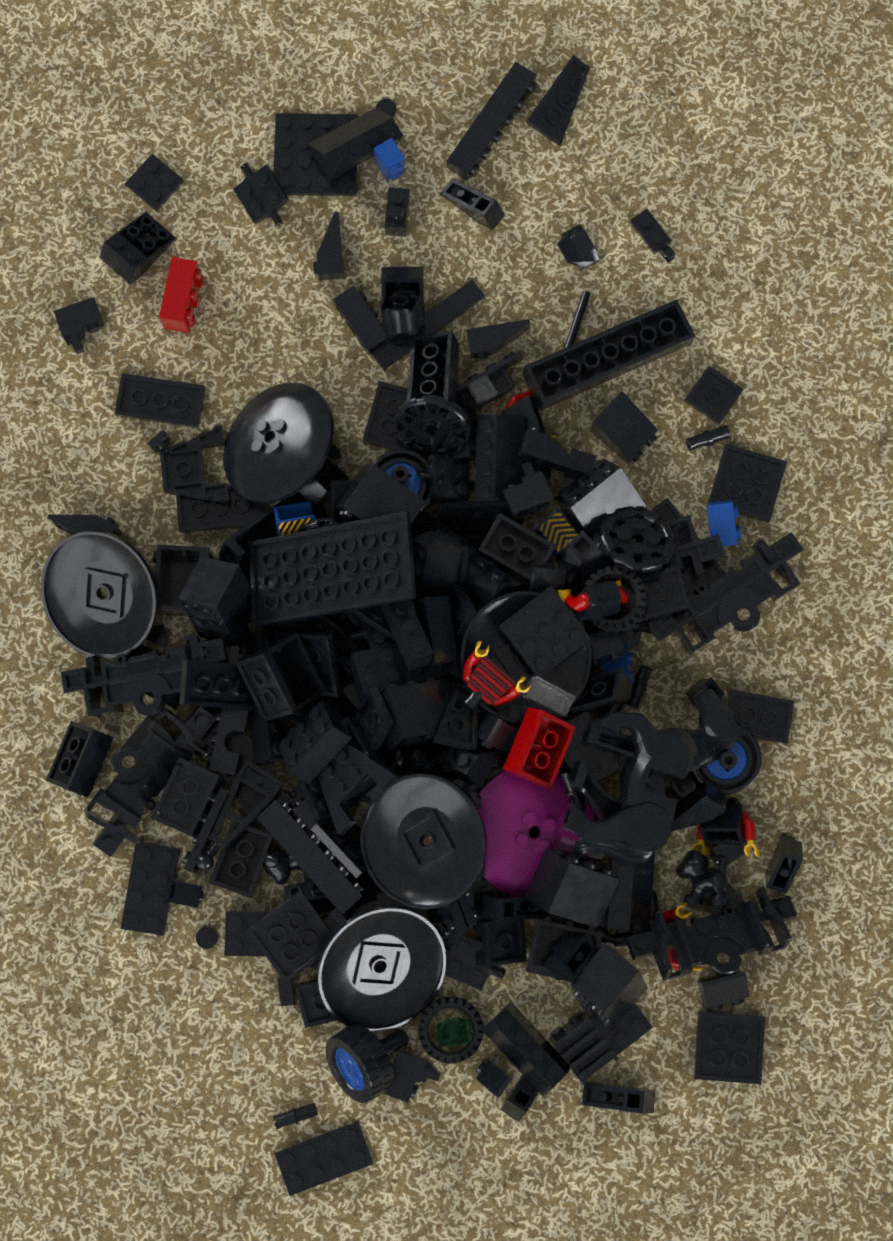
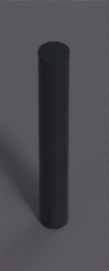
(577, 319)

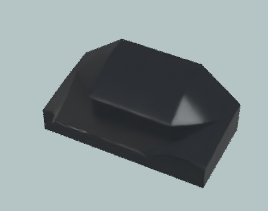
(578, 248)

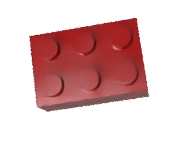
(181, 295)
(539, 748)

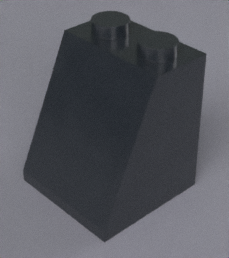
(624, 429)

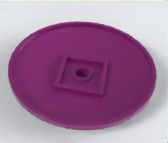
(508, 813)

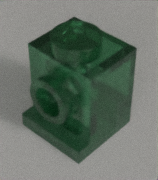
(454, 1032)

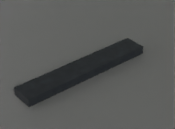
(434, 321)

